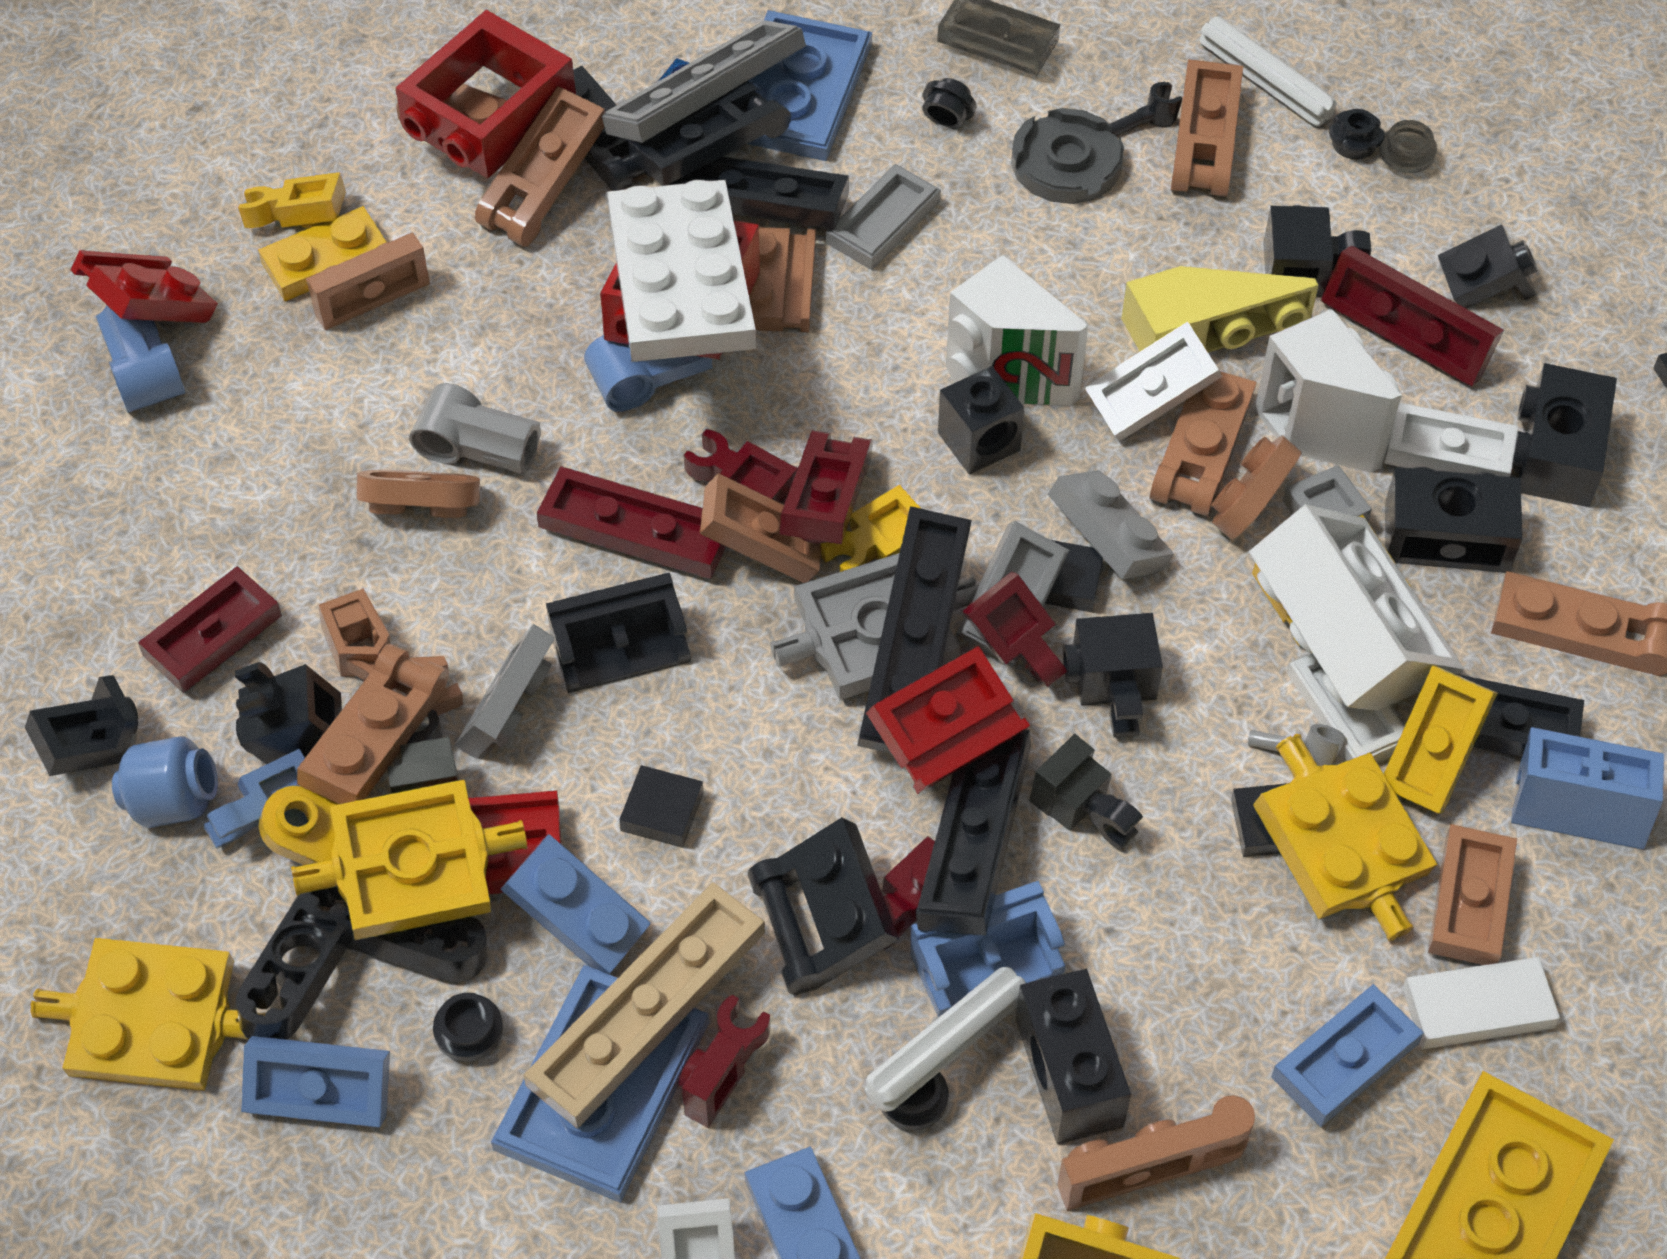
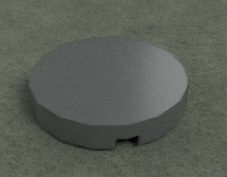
(1063, 170)

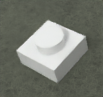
(696, 1230)

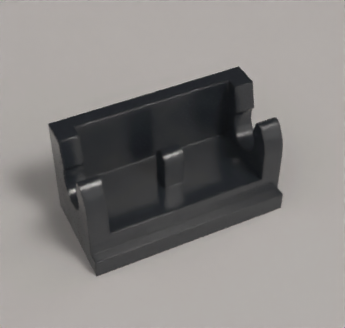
(618, 632)

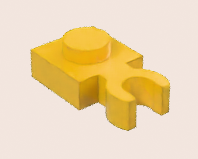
(299, 202)
(875, 530)

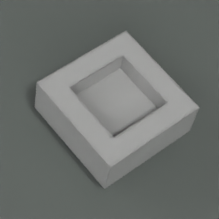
(1327, 490)

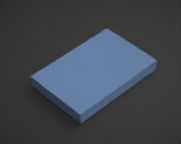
(814, 84)
(616, 1136)

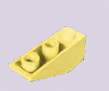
(1218, 304)

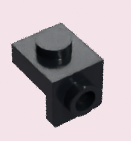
(1488, 267)
(84, 732)

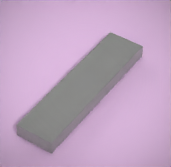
(703, 81)

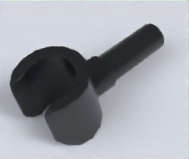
(1159, 110)

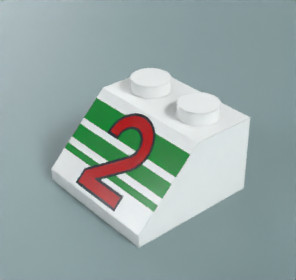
(1019, 330)

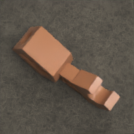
(355, 619)

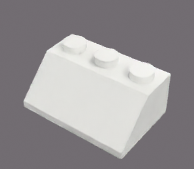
(1351, 608)

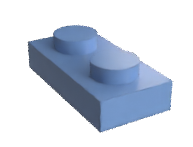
(575, 906)
(1347, 1055)
(315, 1081)
(799, 1209)

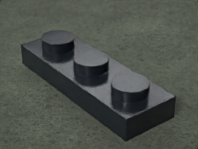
(778, 191)

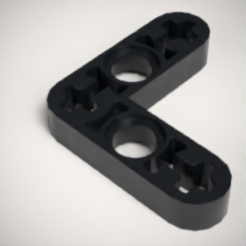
(331, 935)

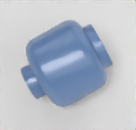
(165, 782)

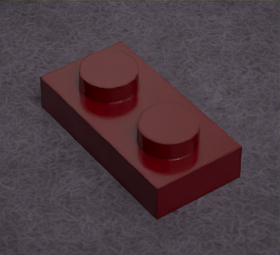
(210, 629)

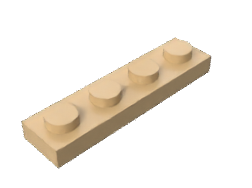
(644, 1005)

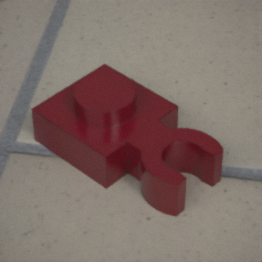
(748, 466)

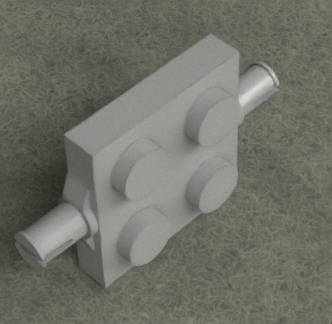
(846, 623)

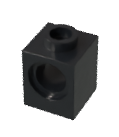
(980, 420)

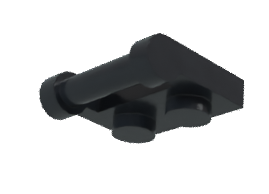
(842, 901)

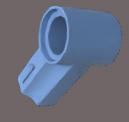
(140, 361)
(630, 383)

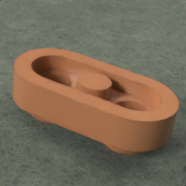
(392, 490)
(1245, 499)

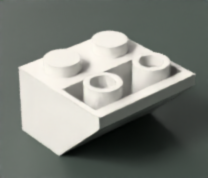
(1328, 394)

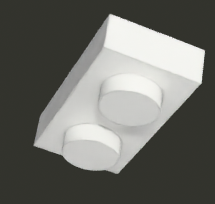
(1153, 381)
(1450, 442)

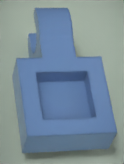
(242, 815)

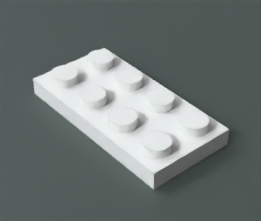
(680, 271)

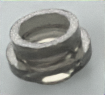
(1408, 147)

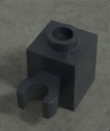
(1302, 245)
(1117, 665)
(283, 710)

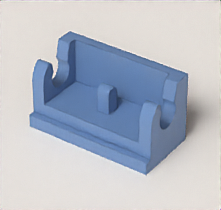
(1589, 788)
(1018, 936)

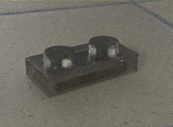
(999, 34)

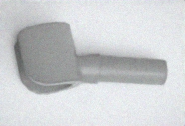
(1322, 742)

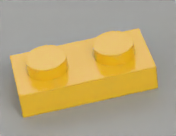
(318, 248)
(1438, 739)

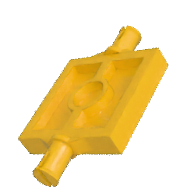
(1344, 836)
(409, 859)
(146, 1014)

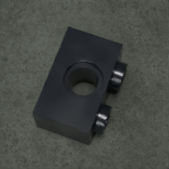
(1565, 434)
(1453, 519)
(1072, 1056)

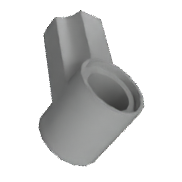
(459, 426)

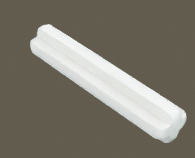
(1268, 71)
(944, 1040)

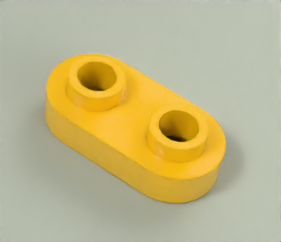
(304, 843)

